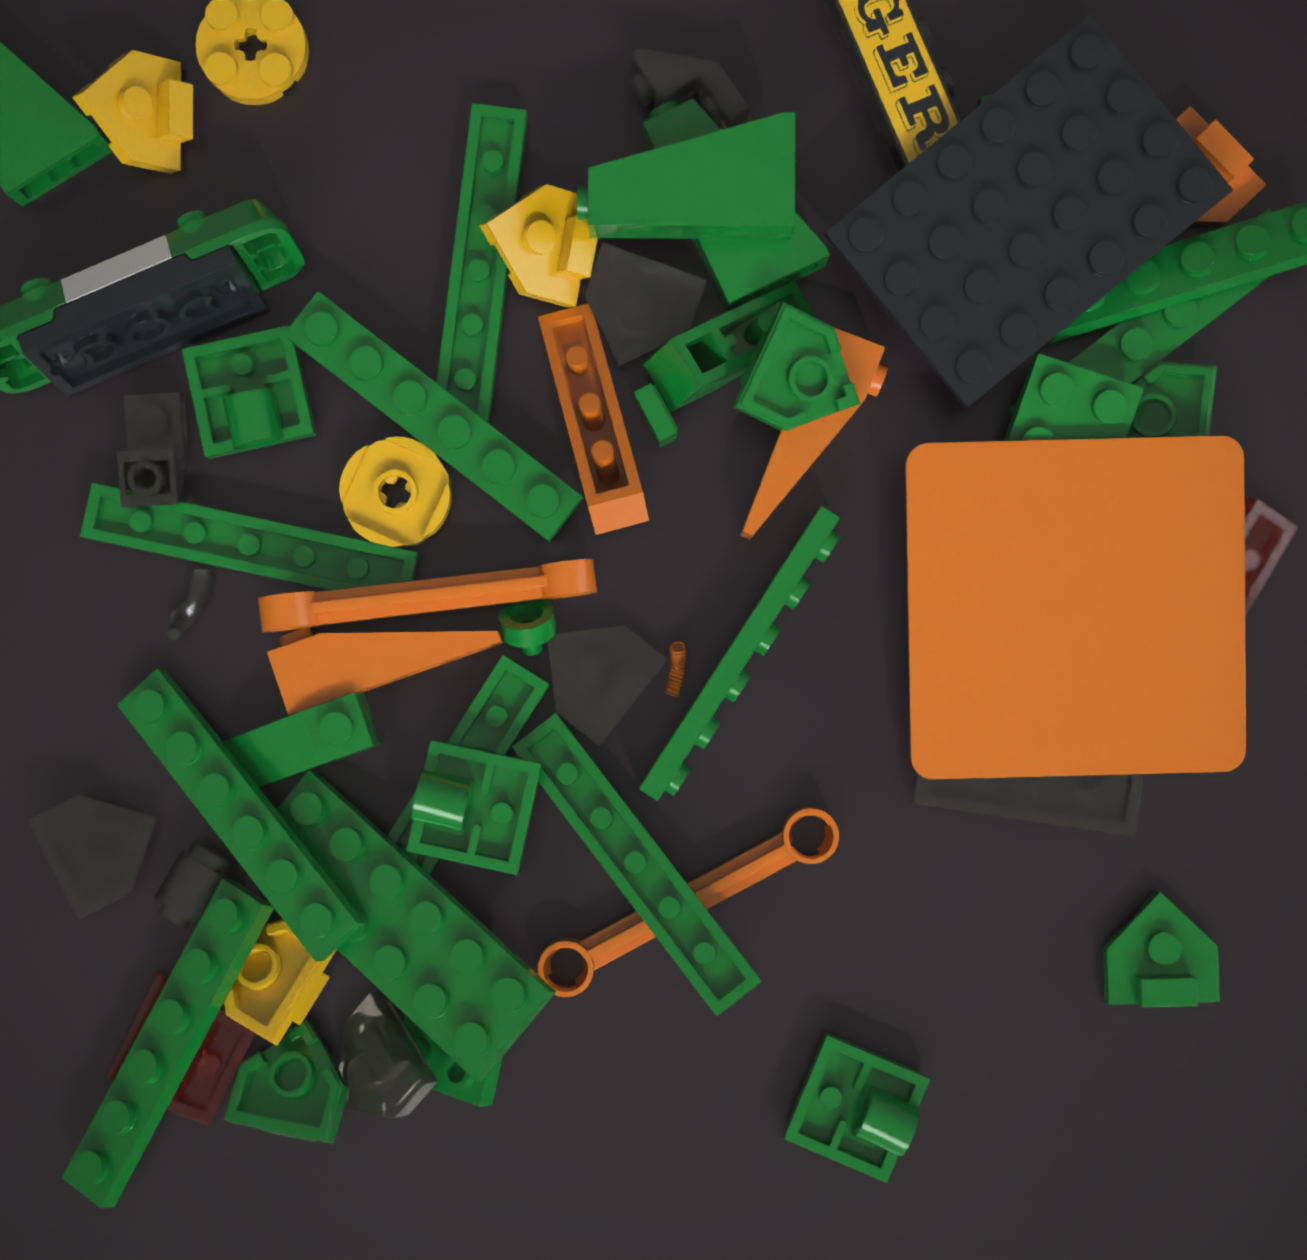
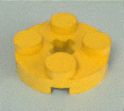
(273, 70)
(384, 463)

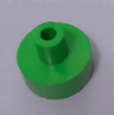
(528, 625)

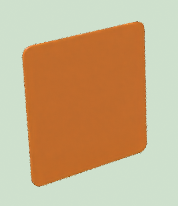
(1076, 607)

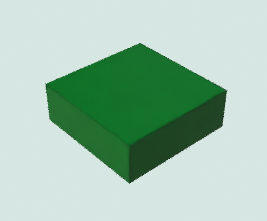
(656, 415)

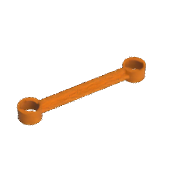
(318, 608)
(709, 887)

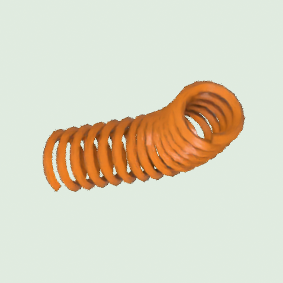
(674, 688)

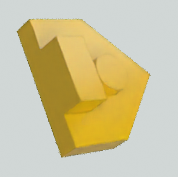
(142, 110)
(544, 245)
(276, 984)

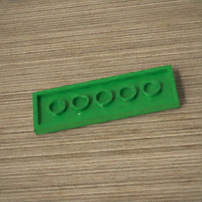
(416, 936)

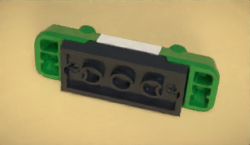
(145, 300)

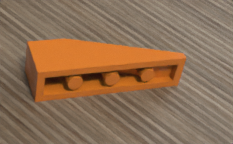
(593, 419)
(802, 445)
(337, 664)

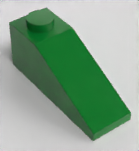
(717, 349)
(306, 739)

